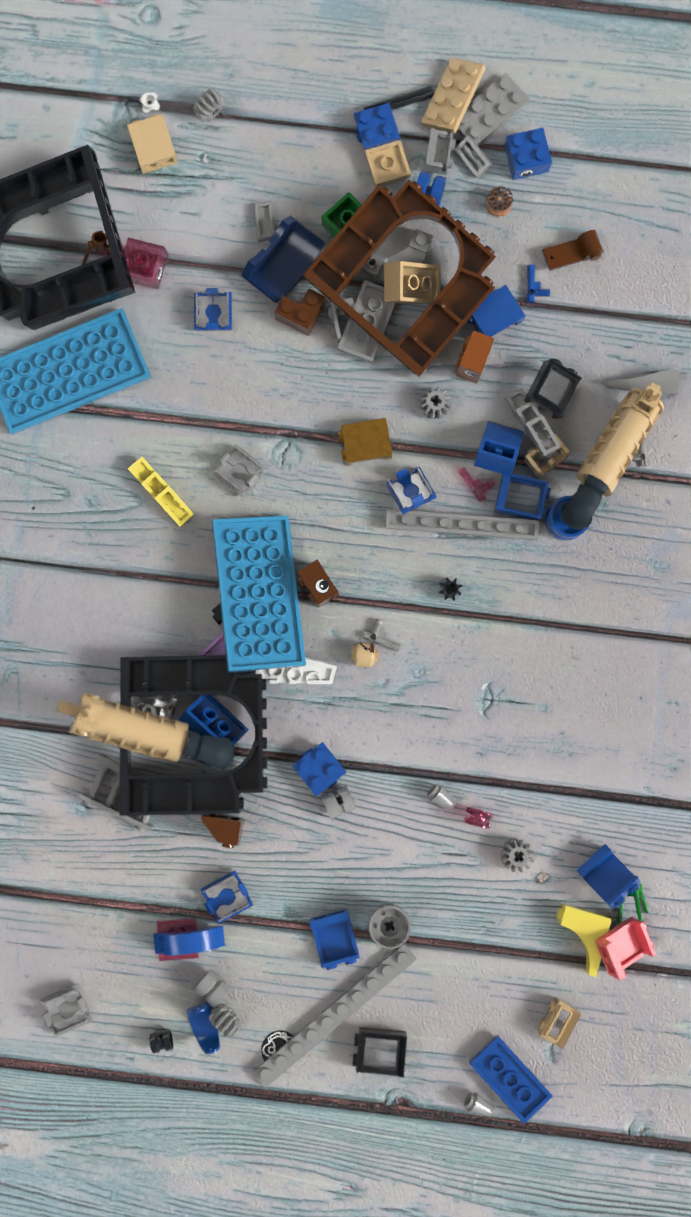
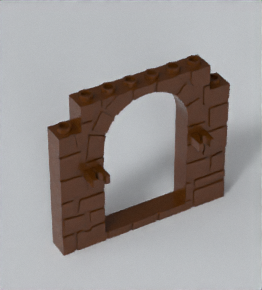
(362, 238)

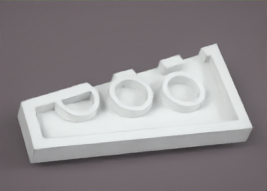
(313, 672)

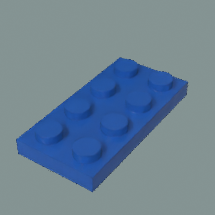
(510, 1079)

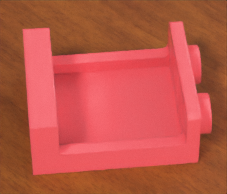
(624, 946)

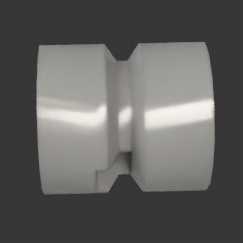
(332, 805)
(214, 990)

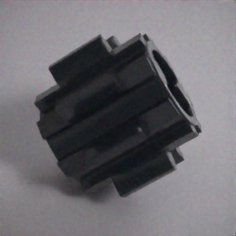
(448, 583)

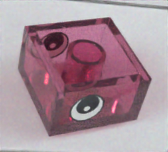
(145, 262)

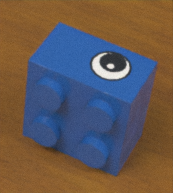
(528, 153)

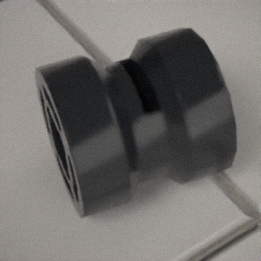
(161, 1041)

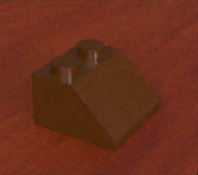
(224, 828)

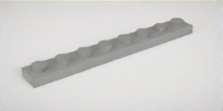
(462, 524)

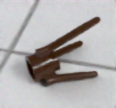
(99, 243)

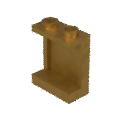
(365, 441)

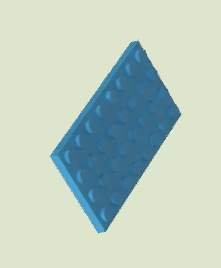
(69, 371)
(258, 593)

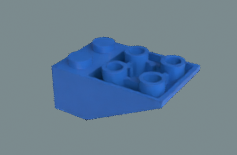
(499, 448)

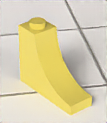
(588, 927)

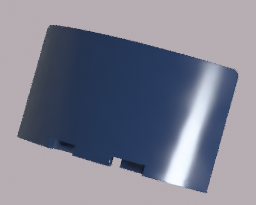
(284, 261)

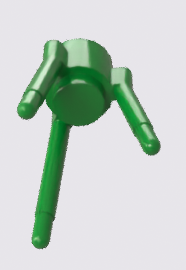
(639, 892)

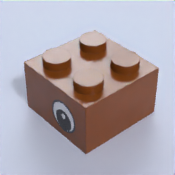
(476, 350)

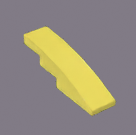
(160, 491)

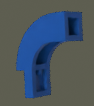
(189, 941)

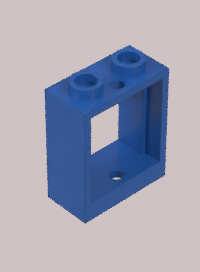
(523, 480)

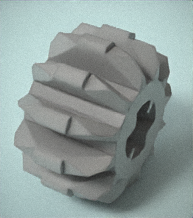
(208, 105)
(442, 402)
(524, 855)
(225, 1020)

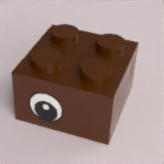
(318, 584)

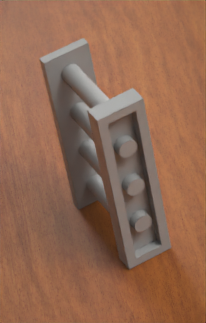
(106, 764)

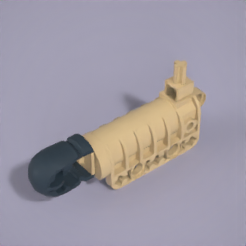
(612, 453)
(144, 732)

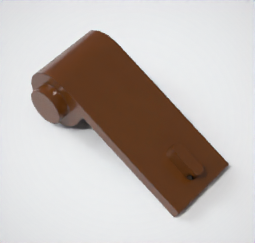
(585, 247)

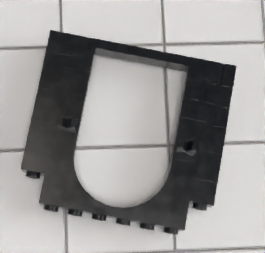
(78, 288)
(192, 792)

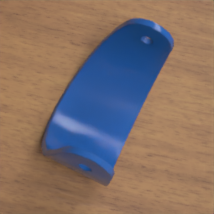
(204, 1031)

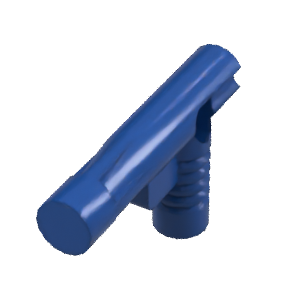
(534, 286)

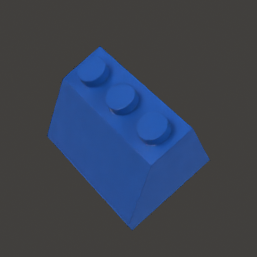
(211, 718)

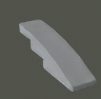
(533, 422)

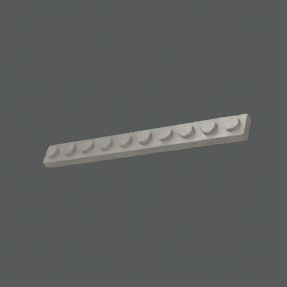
(334, 1015)

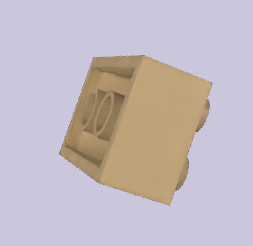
(411, 282)

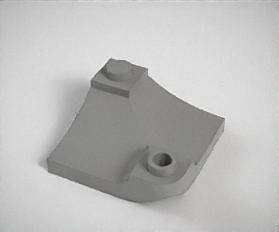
(401, 245)

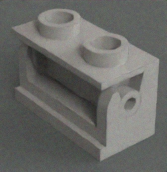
(438, 152)

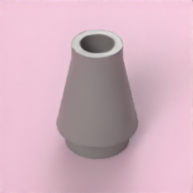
(439, 795)
(478, 1105)

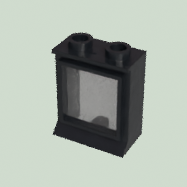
(553, 387)
(380, 1051)

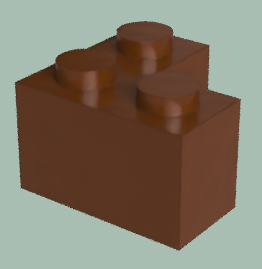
(303, 315)

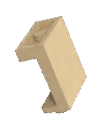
(152, 143)

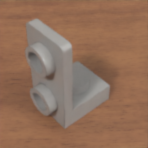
(332, 313)

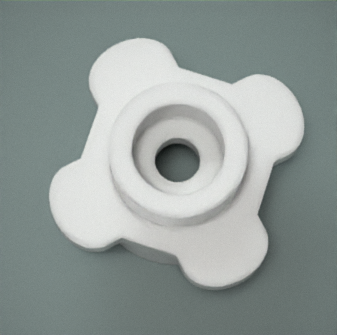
(149, 97)

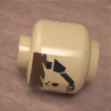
(364, 654)

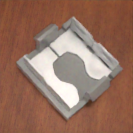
(238, 470)
(65, 1010)

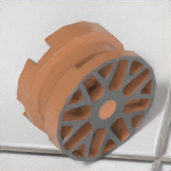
(499, 202)

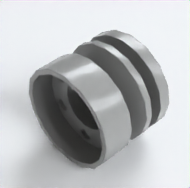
(393, 937)

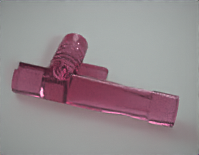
(476, 485)

